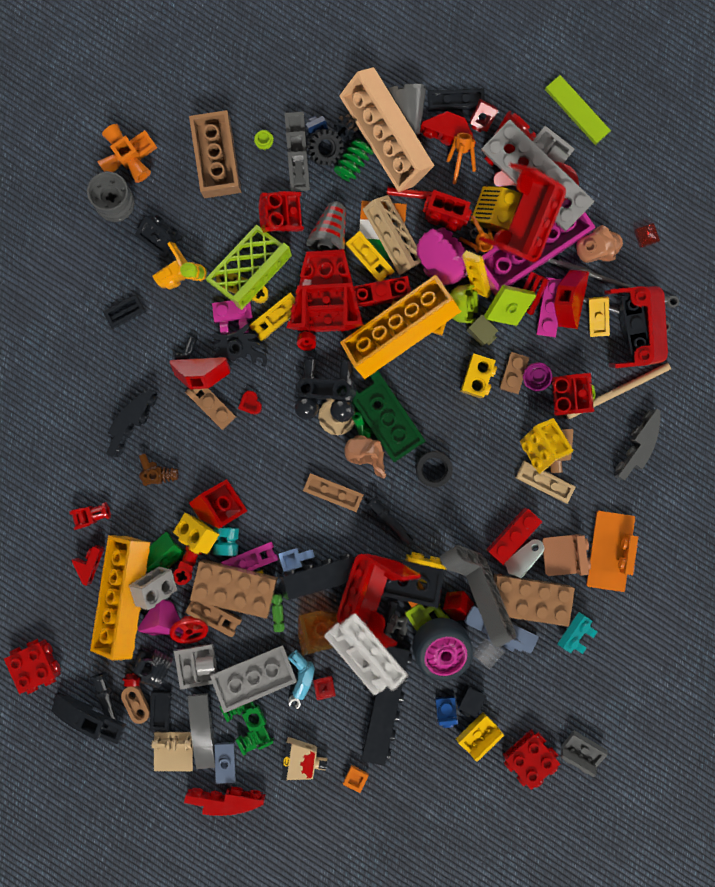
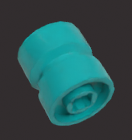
(228, 547)

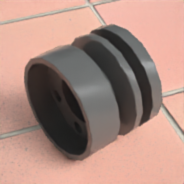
(105, 188)

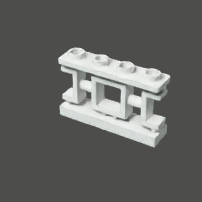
(365, 655)

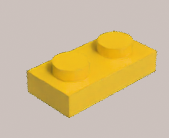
(599, 316)

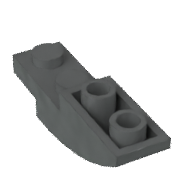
(644, 439)

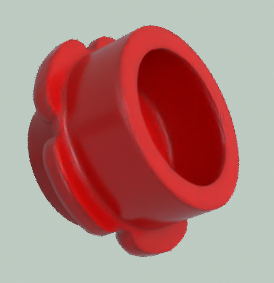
(131, 680)

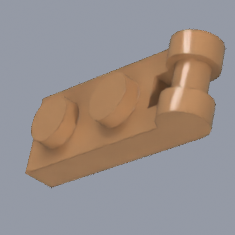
(212, 407)
(214, 617)

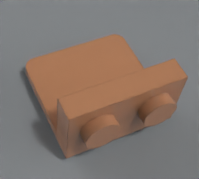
(566, 555)

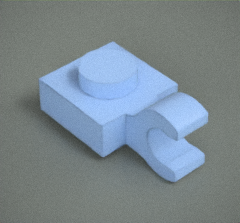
(293, 559)

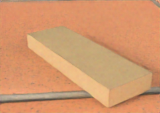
(545, 482)

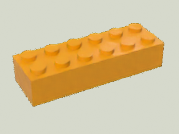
(400, 327)
(116, 611)

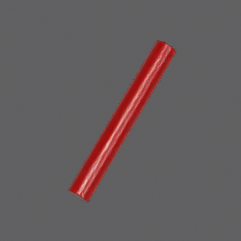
(408, 193)

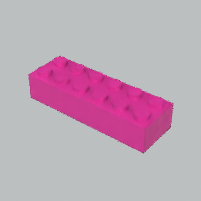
(508, 269)

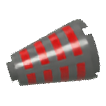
(330, 229)

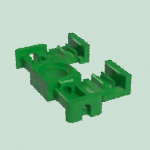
(259, 733)

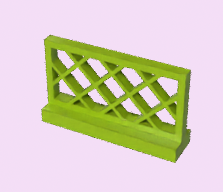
(262, 274)

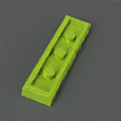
(577, 109)

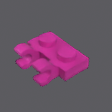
(227, 311)

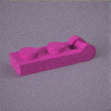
(252, 559)

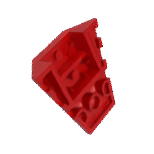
(325, 295)

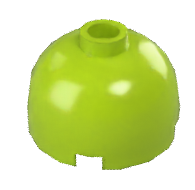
(466, 301)

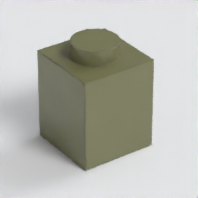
(482, 331)

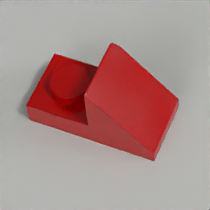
(87, 569)

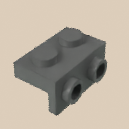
(582, 753)

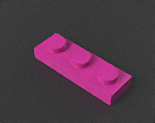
(547, 319)

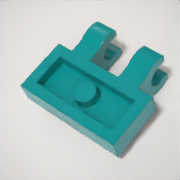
(574, 633)

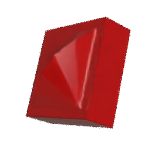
(324, 688)

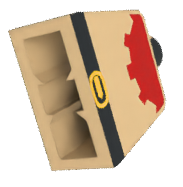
(301, 760)

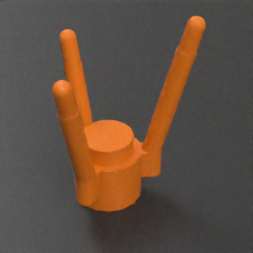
(463, 143)
(479, 245)

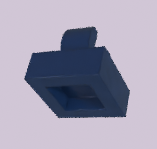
(316, 124)

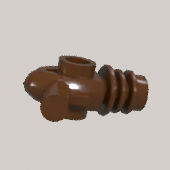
(155, 474)

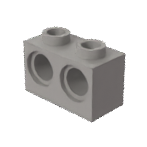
(153, 588)

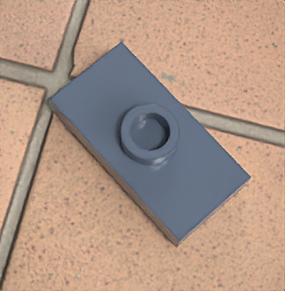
(225, 762)

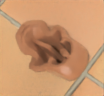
(599, 245)
(366, 450)

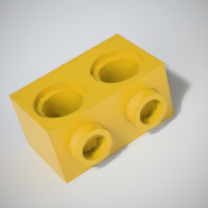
(473, 374)
(195, 534)

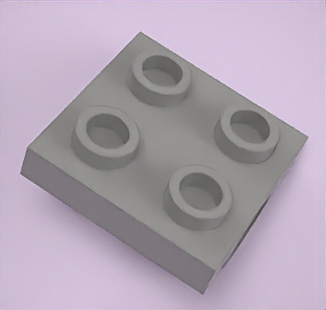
(553, 145)
(195, 665)

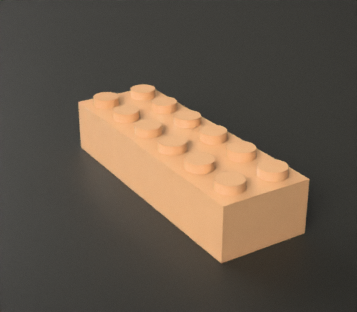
(386, 129)

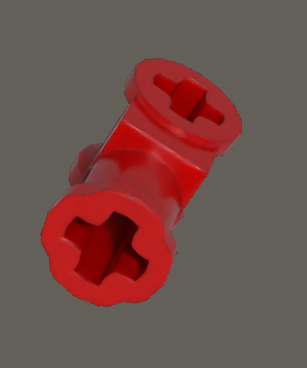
(86, 516)
(186, 565)

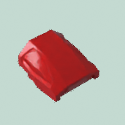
(280, 211)
(572, 394)

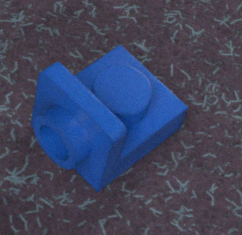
(446, 711)

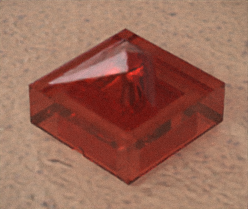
(647, 235)

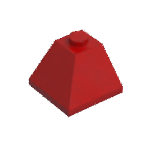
(218, 505)

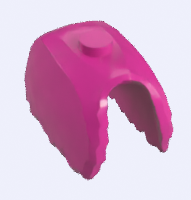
(442, 256)

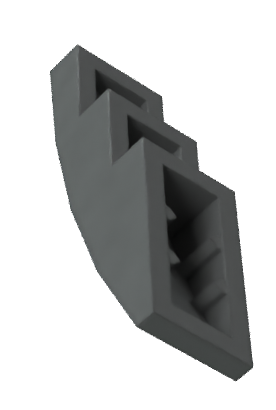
(297, 151)
(201, 730)

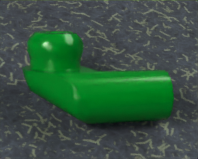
(361, 426)

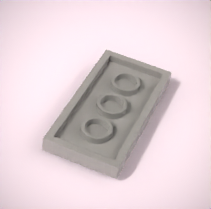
(253, 678)

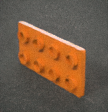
(612, 551)

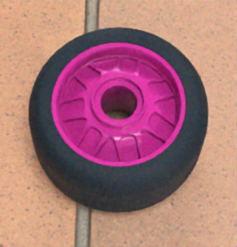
(442, 649)

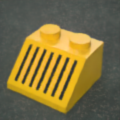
(496, 208)

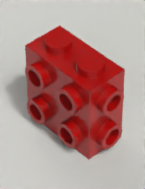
(447, 210)
(32, 666)
(531, 759)

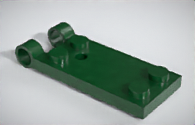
(390, 421)

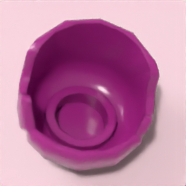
(537, 376)

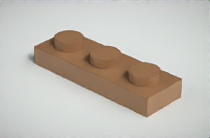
(333, 492)

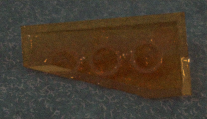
(312, 630)

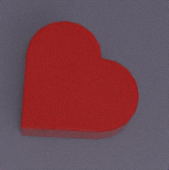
(250, 403)

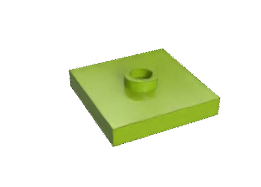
(509, 305)

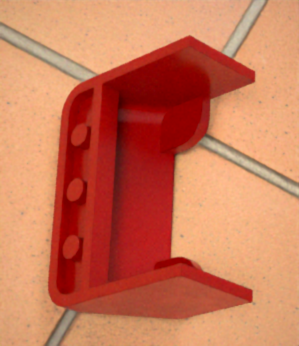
(533, 217)
(655, 315)
(366, 589)

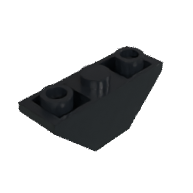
(633, 324)

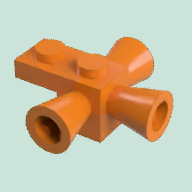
(127, 152)

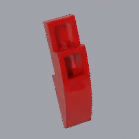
(232, 803)

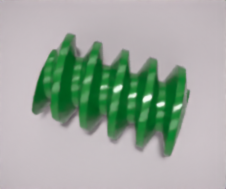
(353, 159)

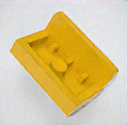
(480, 736)

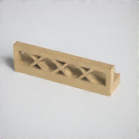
(391, 235)

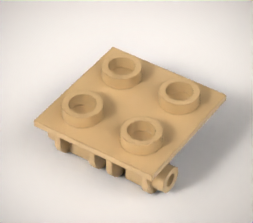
(173, 751)

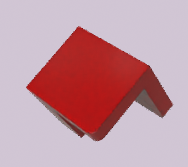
(457, 605)

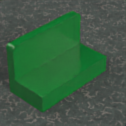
(163, 553)

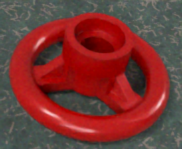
(189, 626)

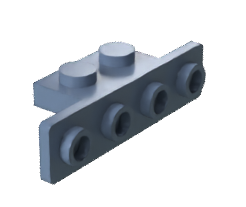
(524, 639)

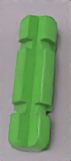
(277, 611)

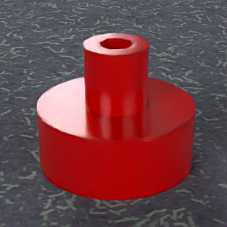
(306, 341)

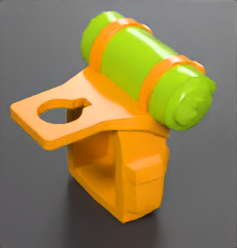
(179, 270)

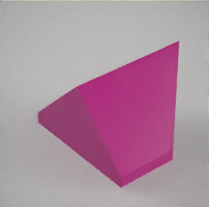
(160, 619)

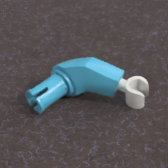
(305, 677)

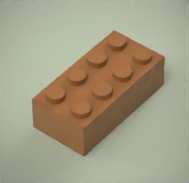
(215, 154)
(233, 588)
(536, 599)

